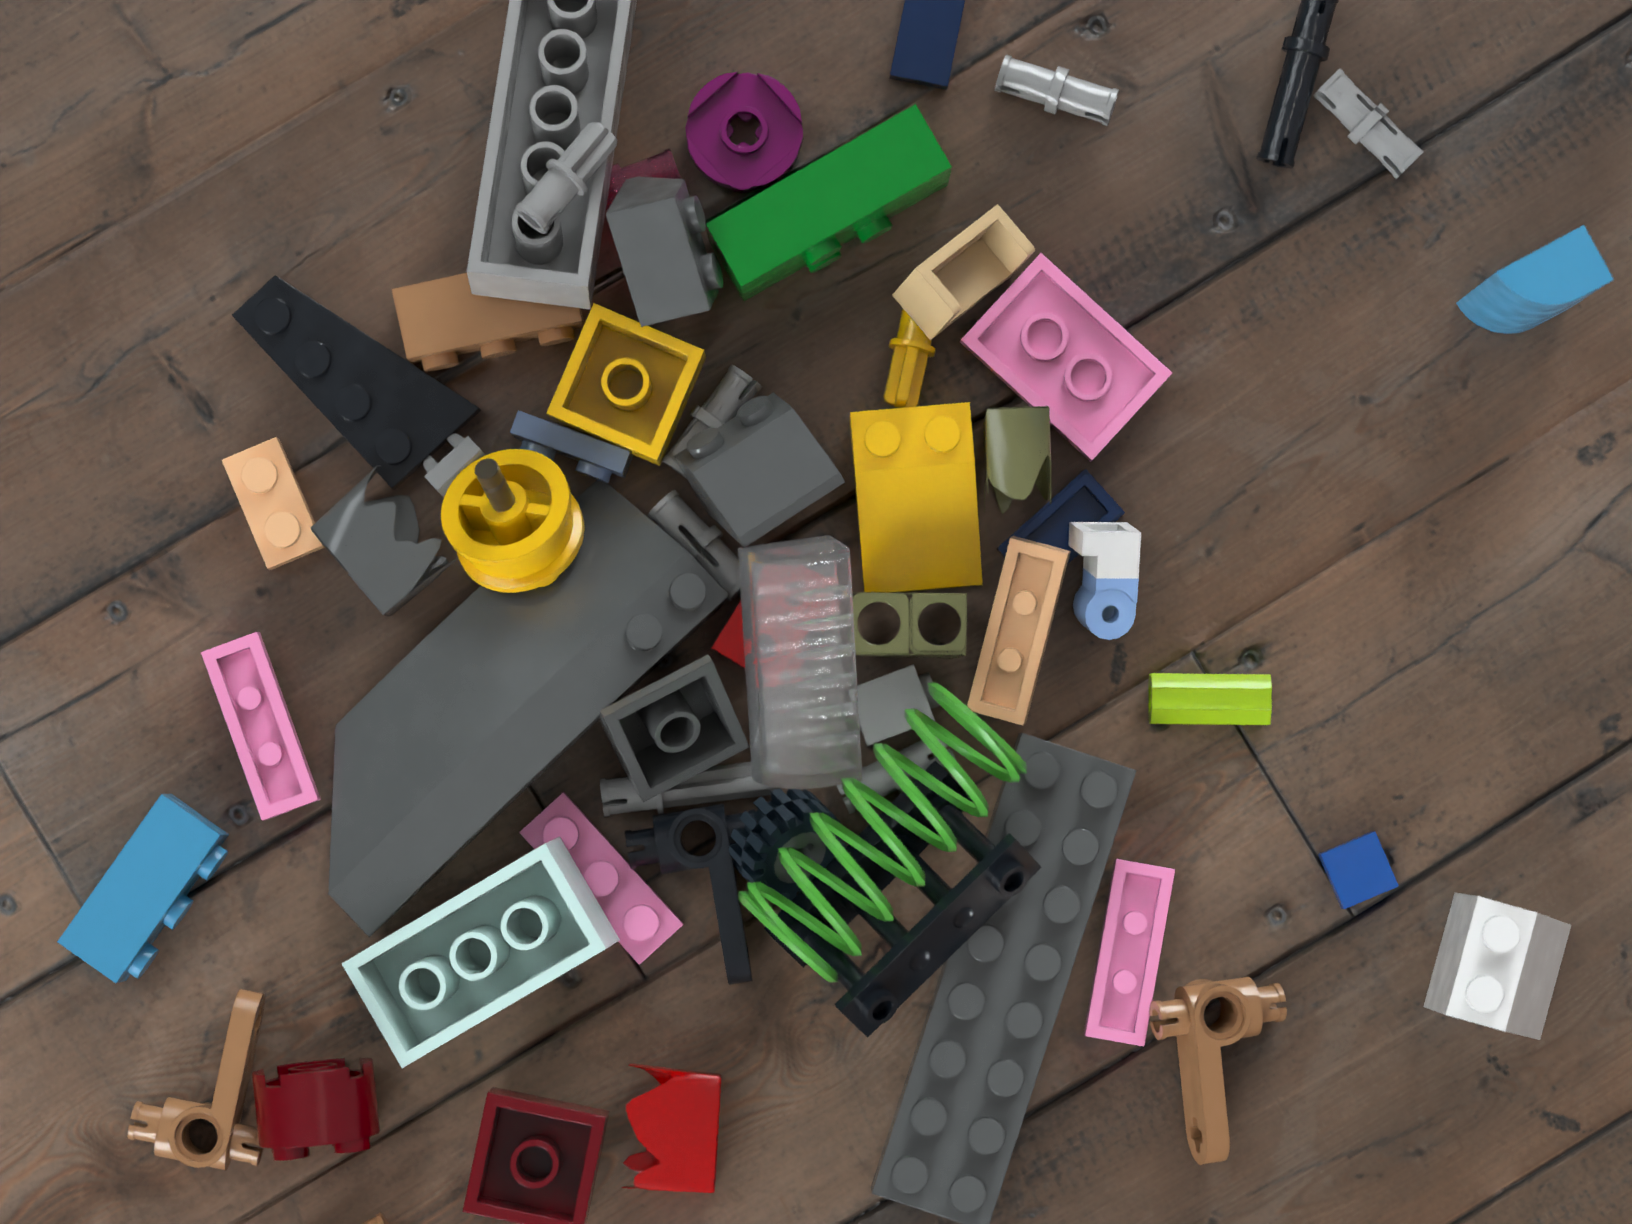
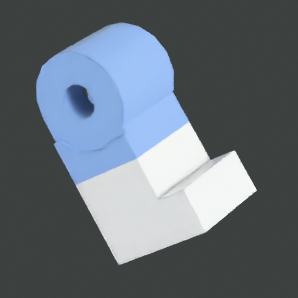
(1110, 576)

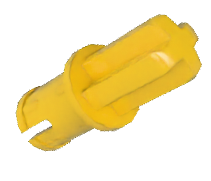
(907, 364)

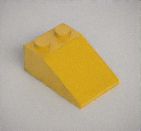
(916, 498)

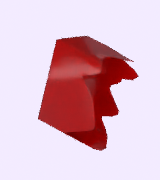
(677, 1129)

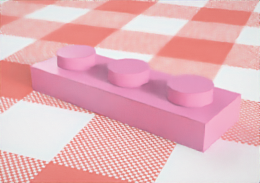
(260, 726)
(625, 897)
(1129, 952)

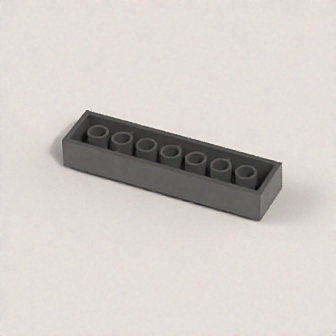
(1003, 991)

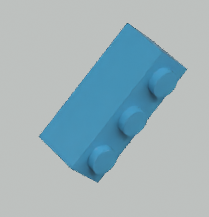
(145, 890)

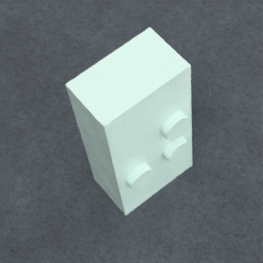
(480, 951)

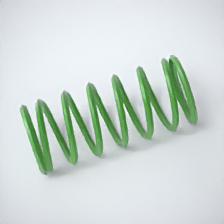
(857, 793)

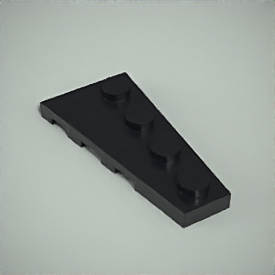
(364, 389)

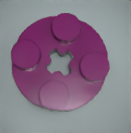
(745, 97)

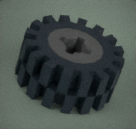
(779, 825)

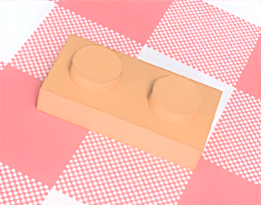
(272, 503)

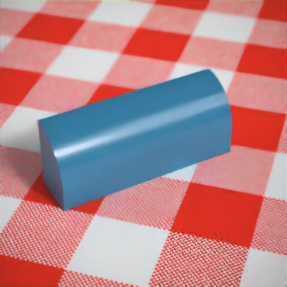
(1538, 285)

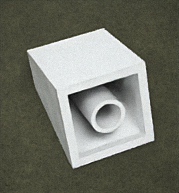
(1497, 965)

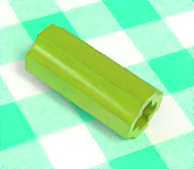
(1209, 699)

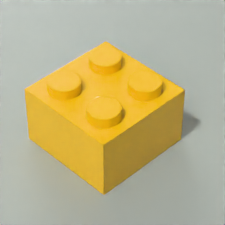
(626, 384)

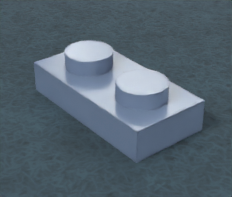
(594, 457)

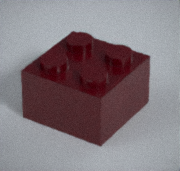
(535, 1159)

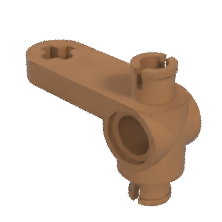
(1199, 1051)
(170, 1125)

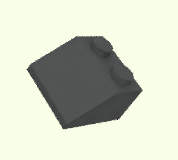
(663, 249)
(757, 468)
(673, 728)

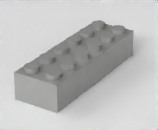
(555, 76)

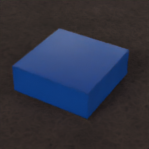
(1358, 870)

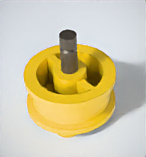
(513, 520)

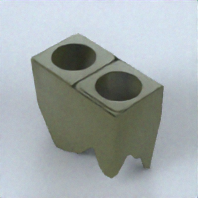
(1017, 453)
(909, 633)

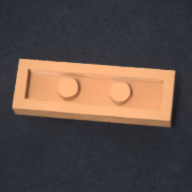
(1018, 630)

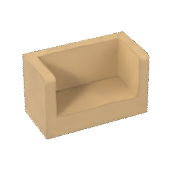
(963, 272)

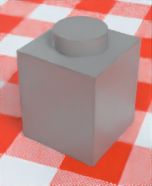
(885, 698)

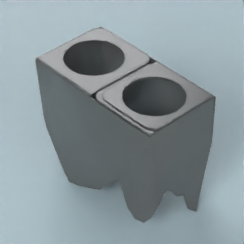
(381, 546)

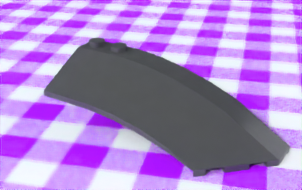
(500, 702)

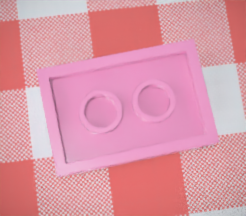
(1066, 355)

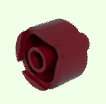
(316, 1107)

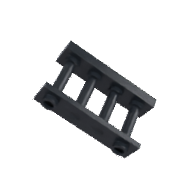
(955, 917)

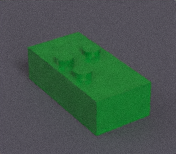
(829, 204)

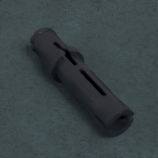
(1304, 53)

